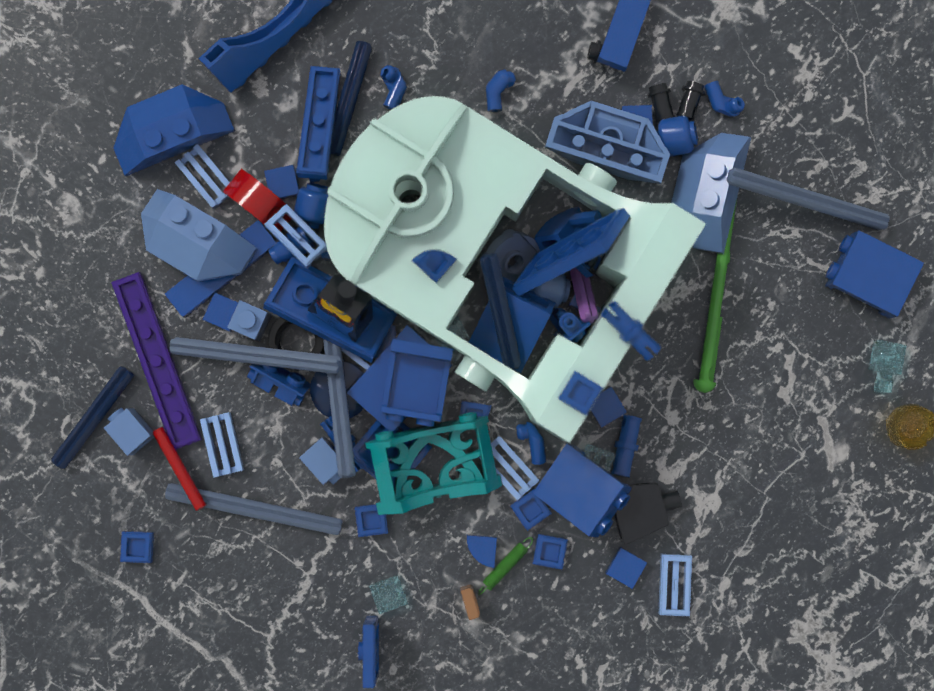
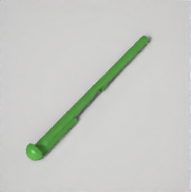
(705, 383)

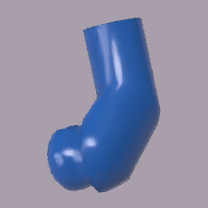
(395, 85)
(494, 88)
(723, 104)
(536, 442)

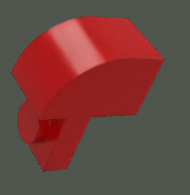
(255, 198)

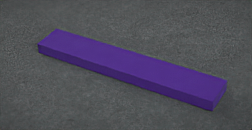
(156, 360)

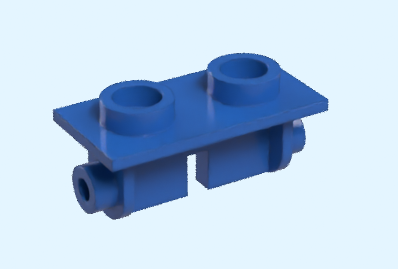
(568, 325)
(290, 384)

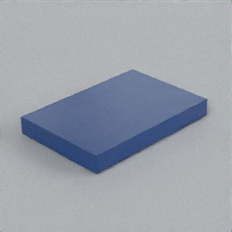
(370, 386)

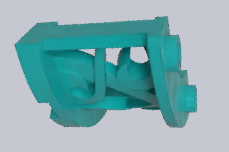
(470, 479)

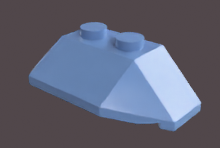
(610, 140)
(704, 187)
(192, 239)

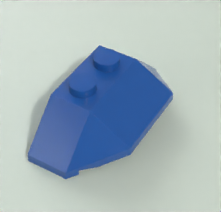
(168, 126)

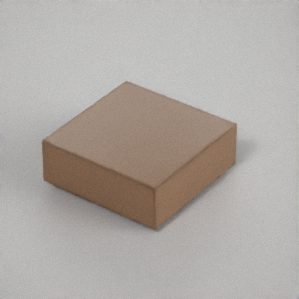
(470, 601)

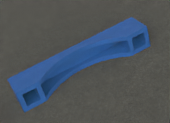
(237, 57)

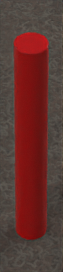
(179, 469)

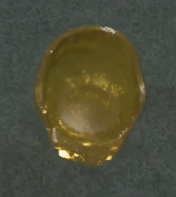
(910, 426)

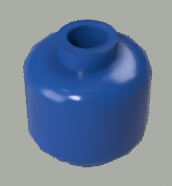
(678, 135)
(311, 204)

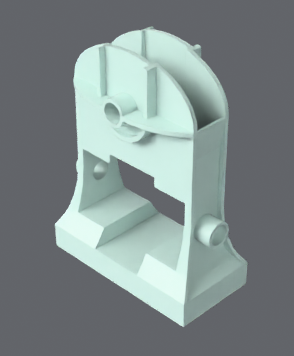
(466, 183)

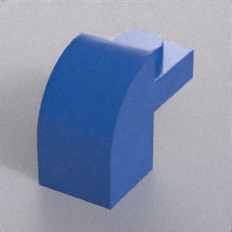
(564, 225)

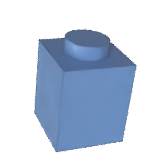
(249, 320)
(129, 430)
(322, 461)

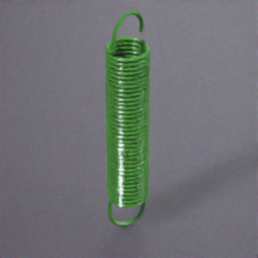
(505, 566)

